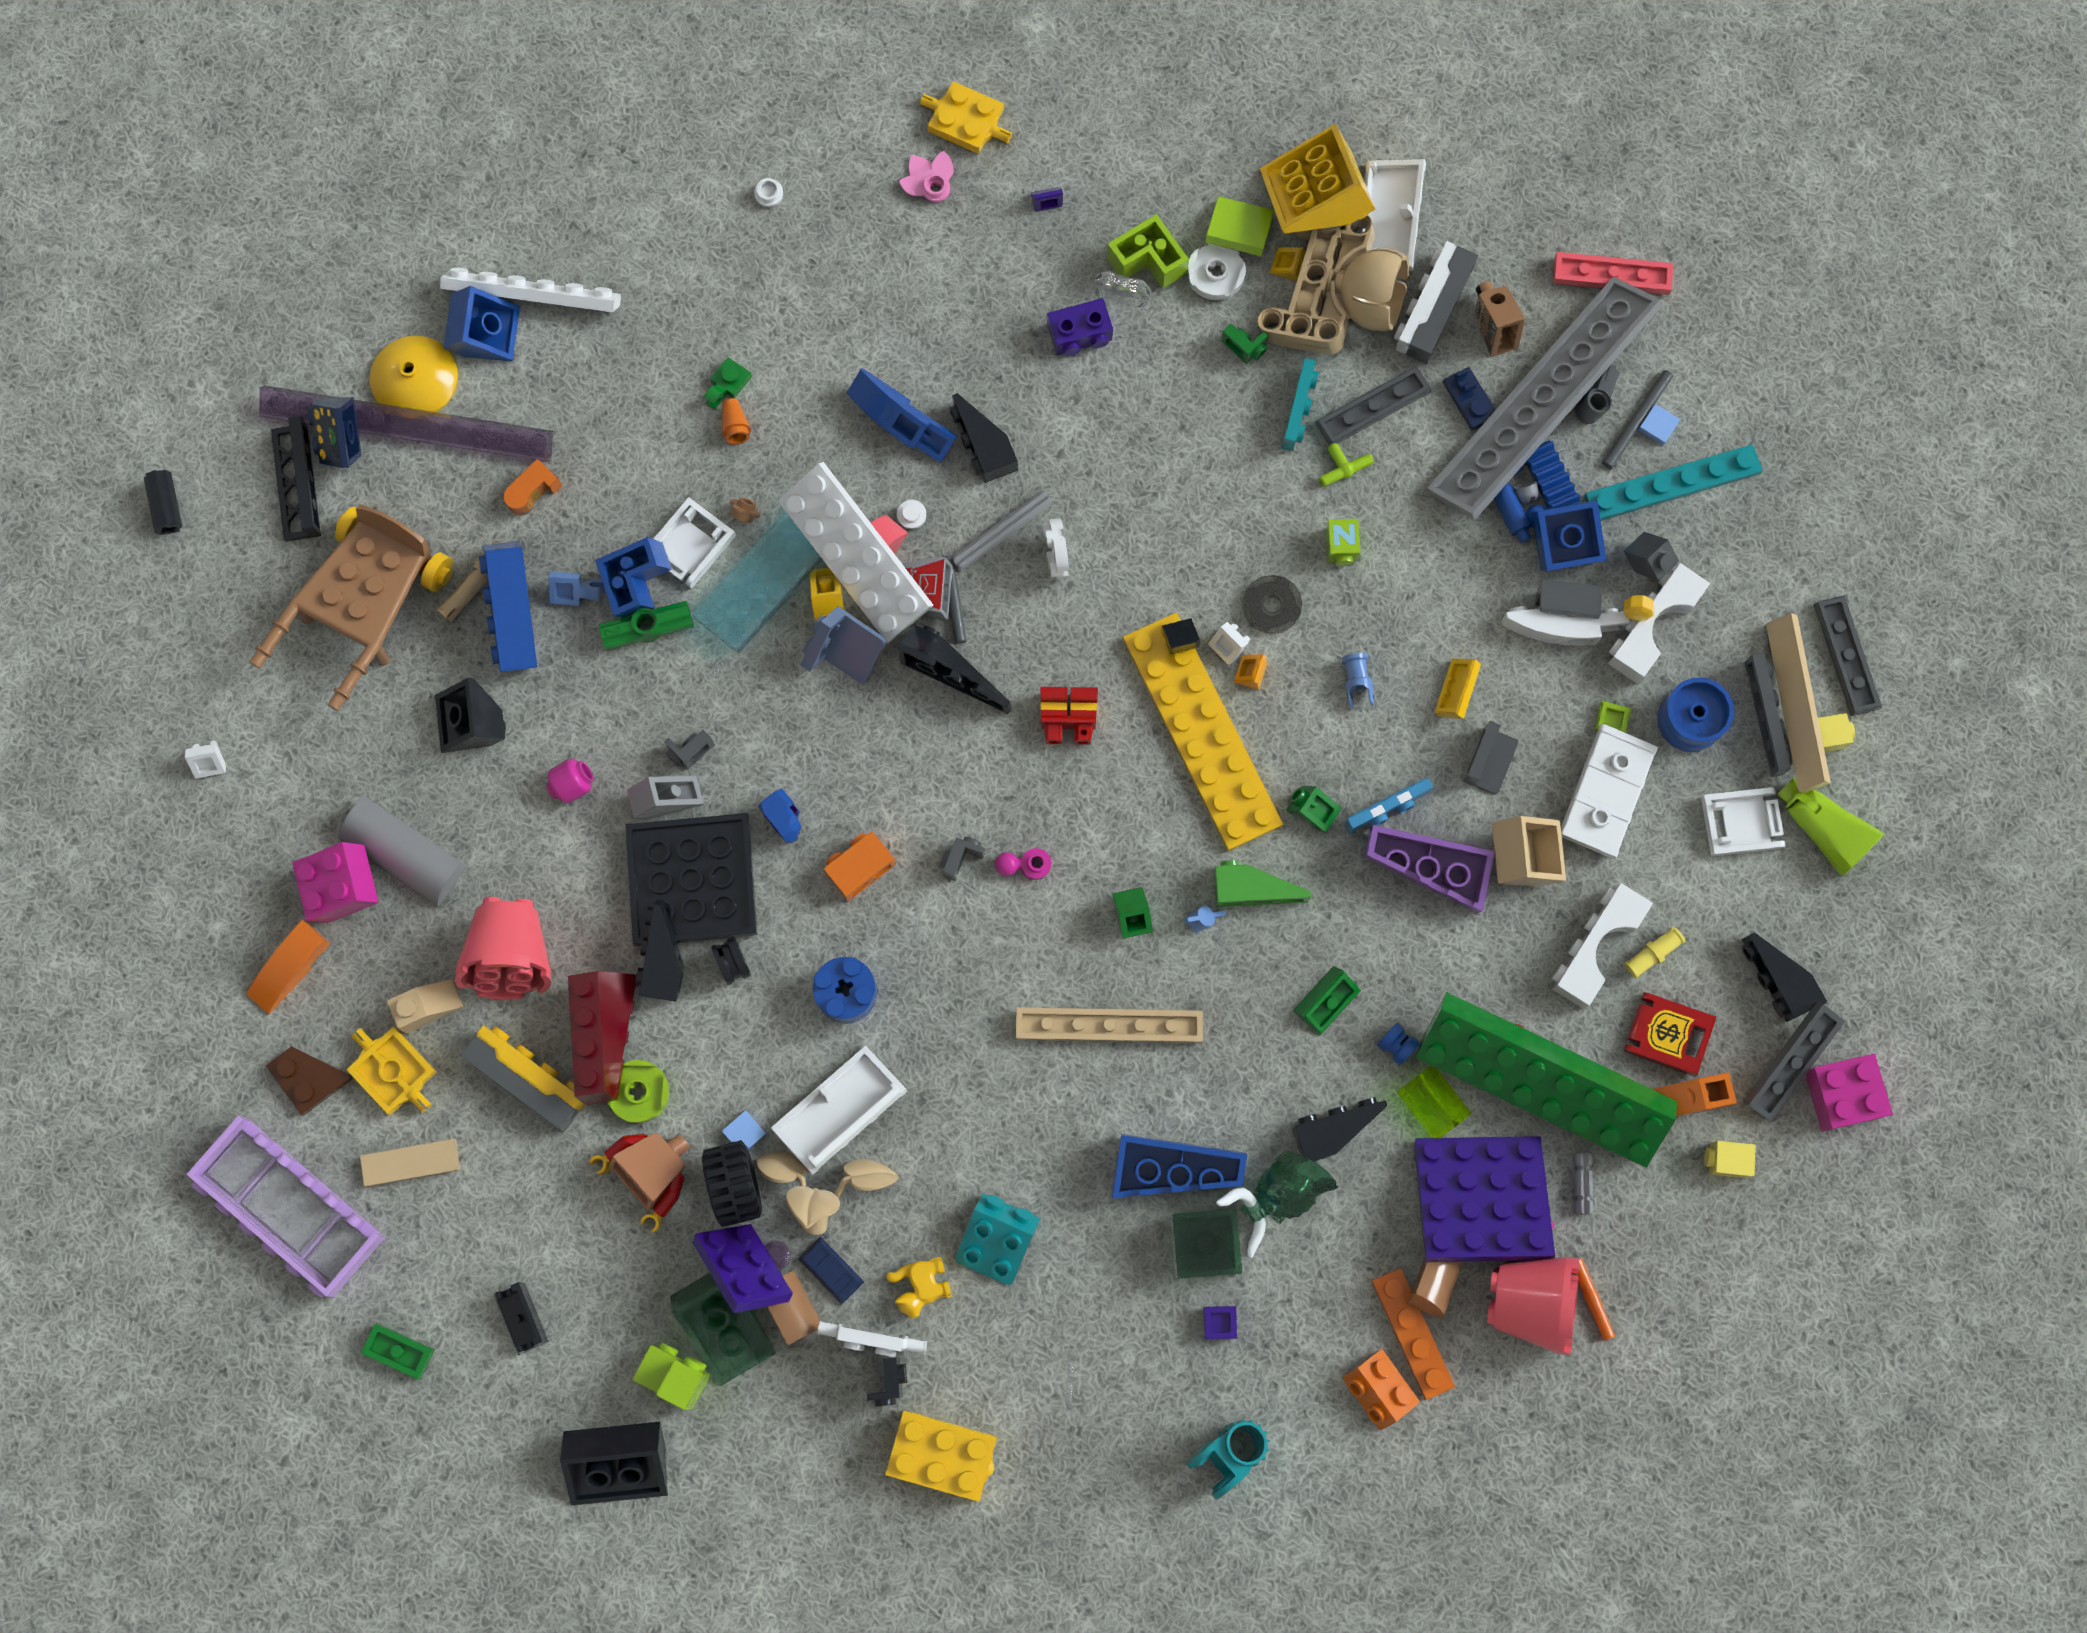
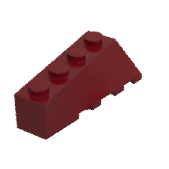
(599, 1025)

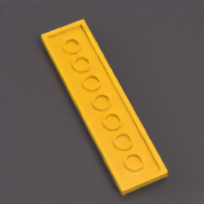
(1204, 736)

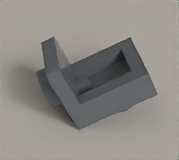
(953, 859)

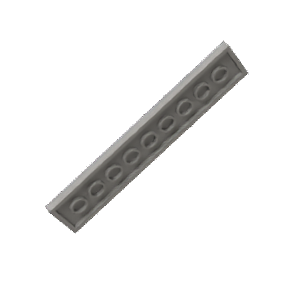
(1544, 397)

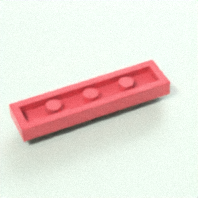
(1598, 270)

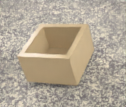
(1528, 851)

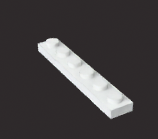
(540, 291)

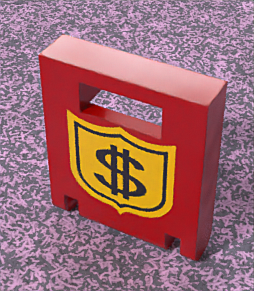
(1666, 1032)

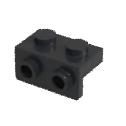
(894, 1378)

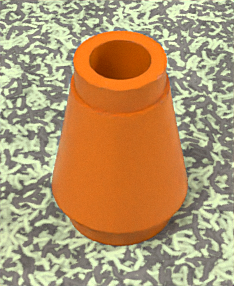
(734, 422)

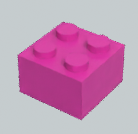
(335, 882)
(1848, 1092)

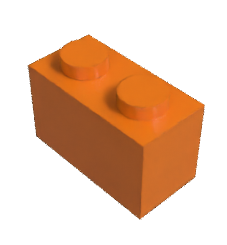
(859, 865)

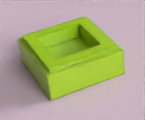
(1613, 716)

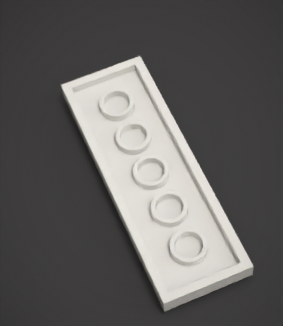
(855, 552)

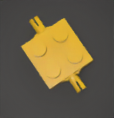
(966, 117)
(391, 1070)

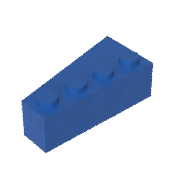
(509, 606)

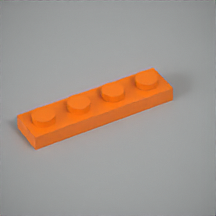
(1413, 1334)

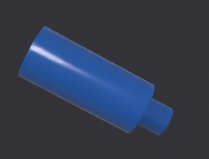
(1513, 513)

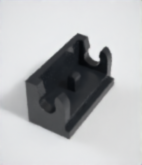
(521, 1317)

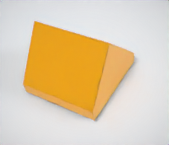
(1251, 670)

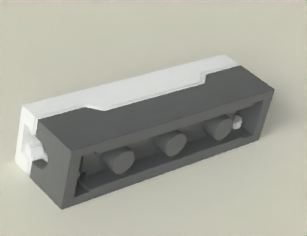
(1436, 301)

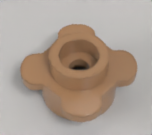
(744, 510)

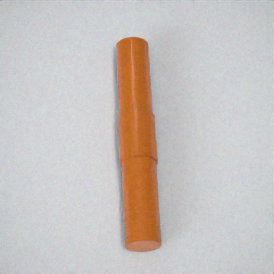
(1594, 1302)

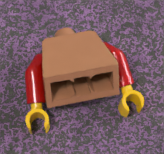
(648, 1170)

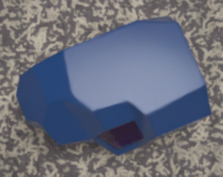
(782, 815)

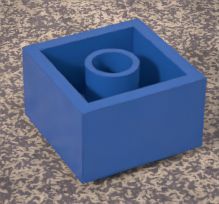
(1569, 536)

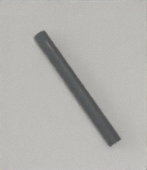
(1637, 419)

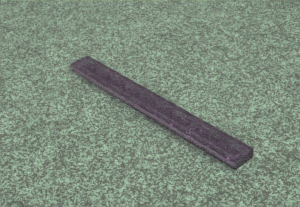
(419, 425)

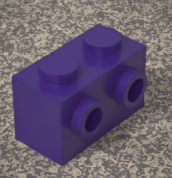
(1080, 327)

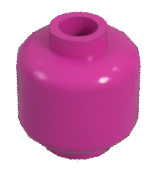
(569, 780)

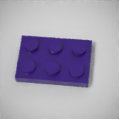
(742, 1268)

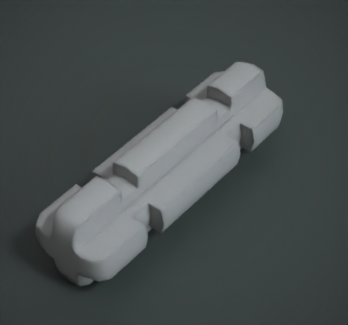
(1583, 1183)

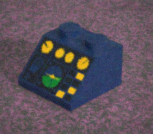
(335, 431)

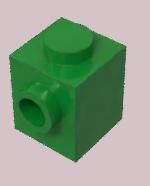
(1132, 912)

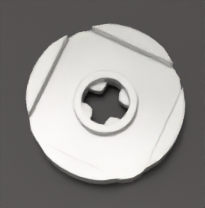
(1215, 287)
(1058, 557)

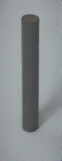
(955, 608)

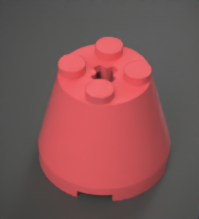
(504, 951)
(1536, 1301)

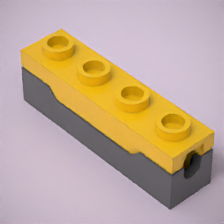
(523, 1077)

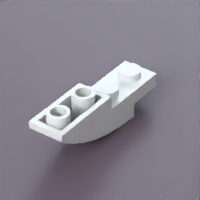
(1561, 628)

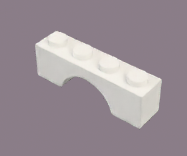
(1638, 651)
(1581, 977)

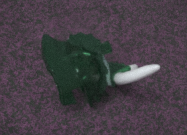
(1284, 1190)

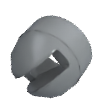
(1526, 492)

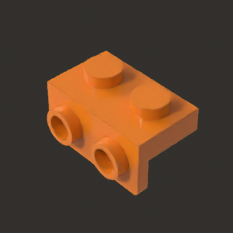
(1381, 1390)

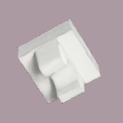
(1228, 642)
(205, 760)

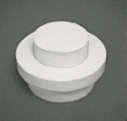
(768, 192)
(911, 514)

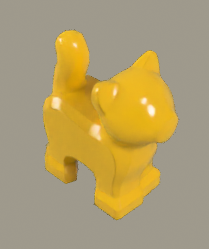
(923, 1282)

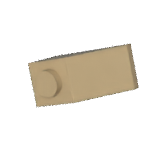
(424, 1005)

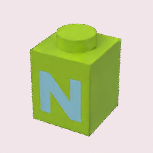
(1342, 541)

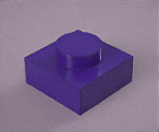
(1220, 1322)

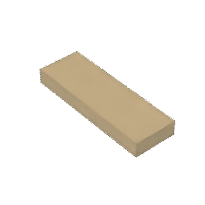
(410, 1163)

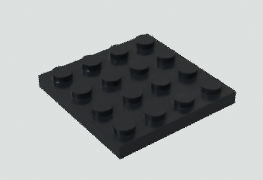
(699, 871)

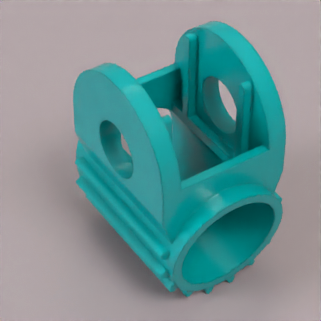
(1221, 1455)

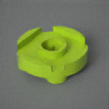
(650, 1104)

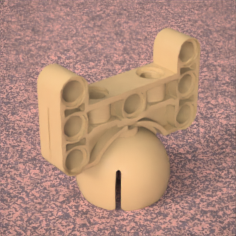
(1355, 288)

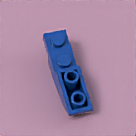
(898, 417)

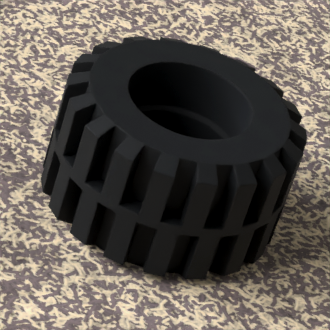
(731, 1183)

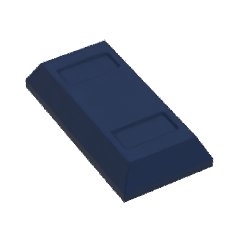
(831, 1270)

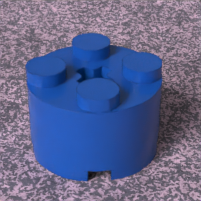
(829, 981)

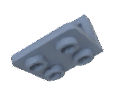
(844, 644)

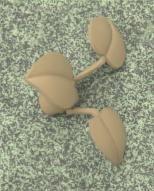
(814, 1206)

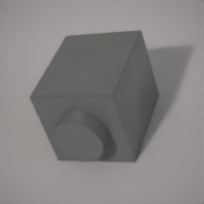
(1651, 556)

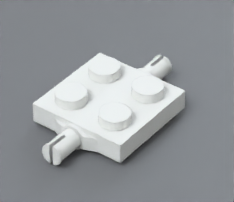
(858, 1339)

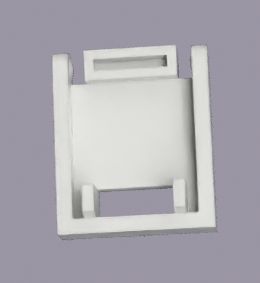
(689, 547)
(1746, 819)

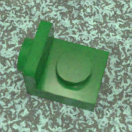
(1240, 343)
(1314, 807)

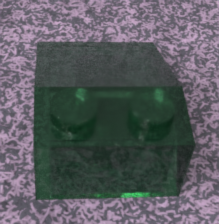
(724, 1339)

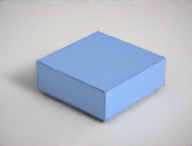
(1659, 424)
(744, 1129)

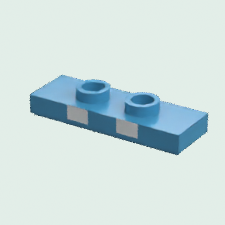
(1400, 801)

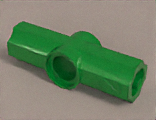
(627, 631)

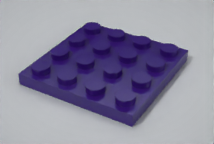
(1483, 1199)

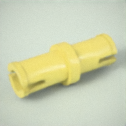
(1654, 952)

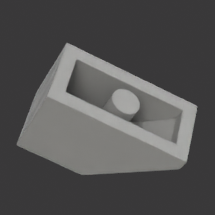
(664, 795)

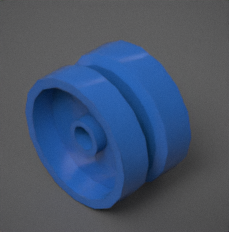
(1692, 698)

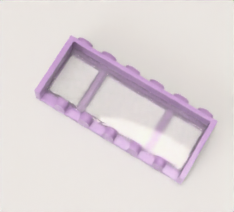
(285, 1207)

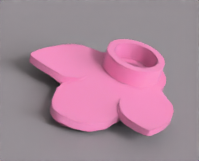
(929, 174)

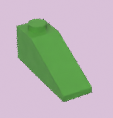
(1250, 886)

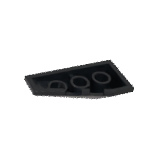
(934, 657)

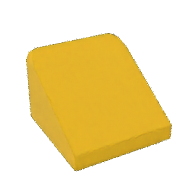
(1288, 262)

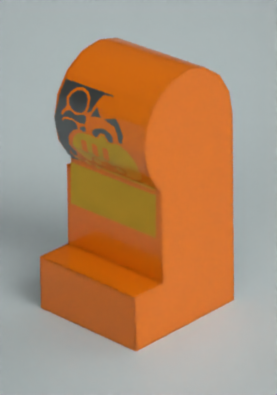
(529, 487)

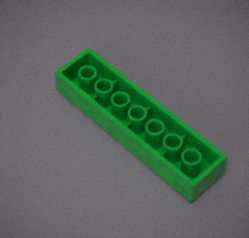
(1547, 1080)

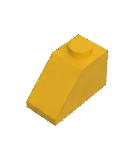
(825, 592)

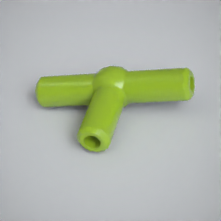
(1345, 468)

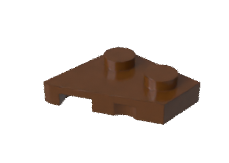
(306, 1079)

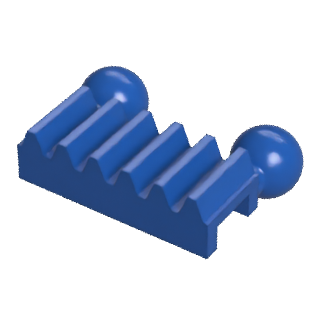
(1551, 479)

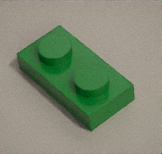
(397, 1351)

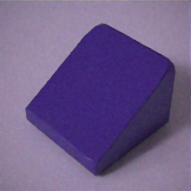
(1047, 199)

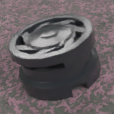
(731, 961)

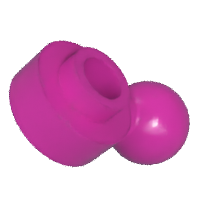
(1008, 864)

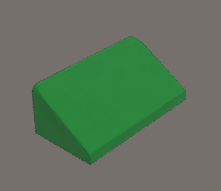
(1327, 1000)

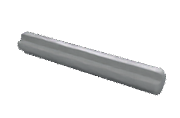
(1001, 530)

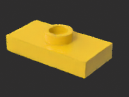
(1457, 688)

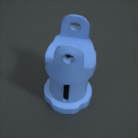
(1357, 676)

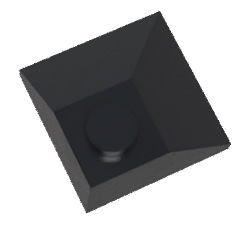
(468, 717)

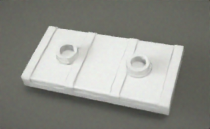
(1397, 197)
(1607, 791)
(838, 1109)

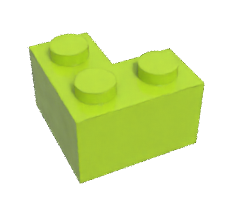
(1151, 247)
(672, 1377)

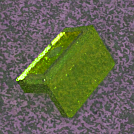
(1434, 1102)

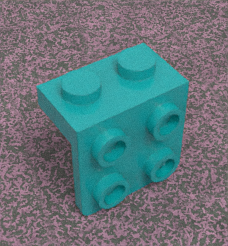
(997, 1239)

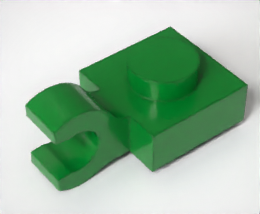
(729, 380)

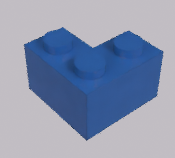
(626, 574)

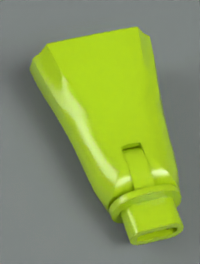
(1833, 829)

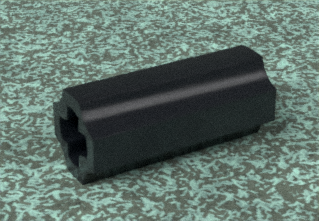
(162, 502)

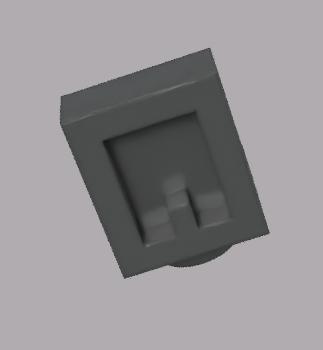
(694, 748)

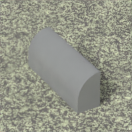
(401, 851)

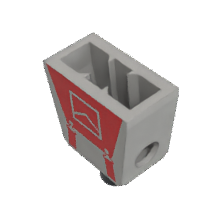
(934, 579)

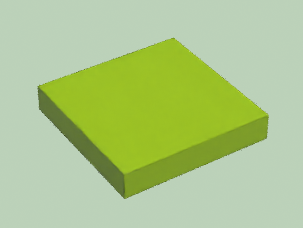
(1239, 226)

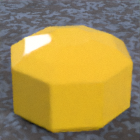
(1638, 608)

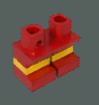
(1082, 713)

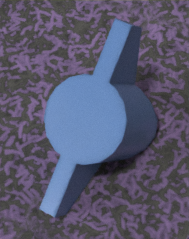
(1202, 918)

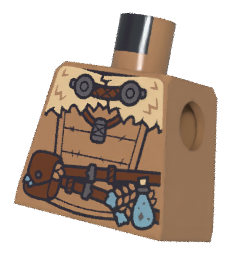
(1498, 318)

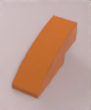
(287, 966)

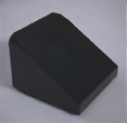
(1181, 636)

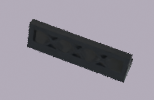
(303, 480)

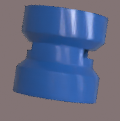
(1398, 1043)

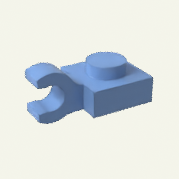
(569, 590)

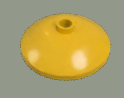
(426, 387)

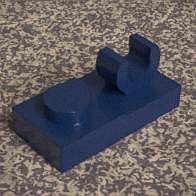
(1469, 397)

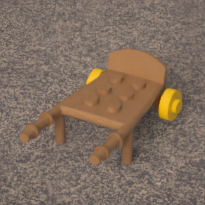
(362, 588)

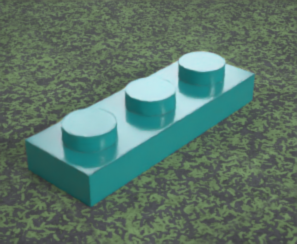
(1301, 405)

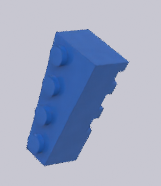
(1167, 1166)

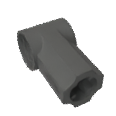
(1599, 396)

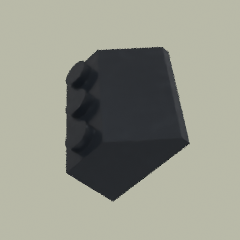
(614, 1463)

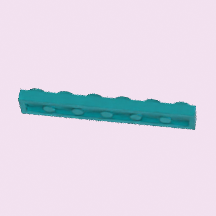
(1676, 482)

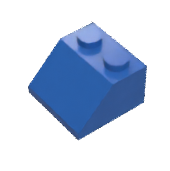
(481, 325)

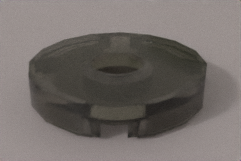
(1272, 587)

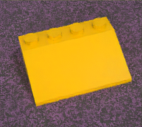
(1317, 184)

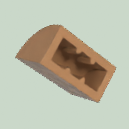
(1435, 1287)
(797, 1317)

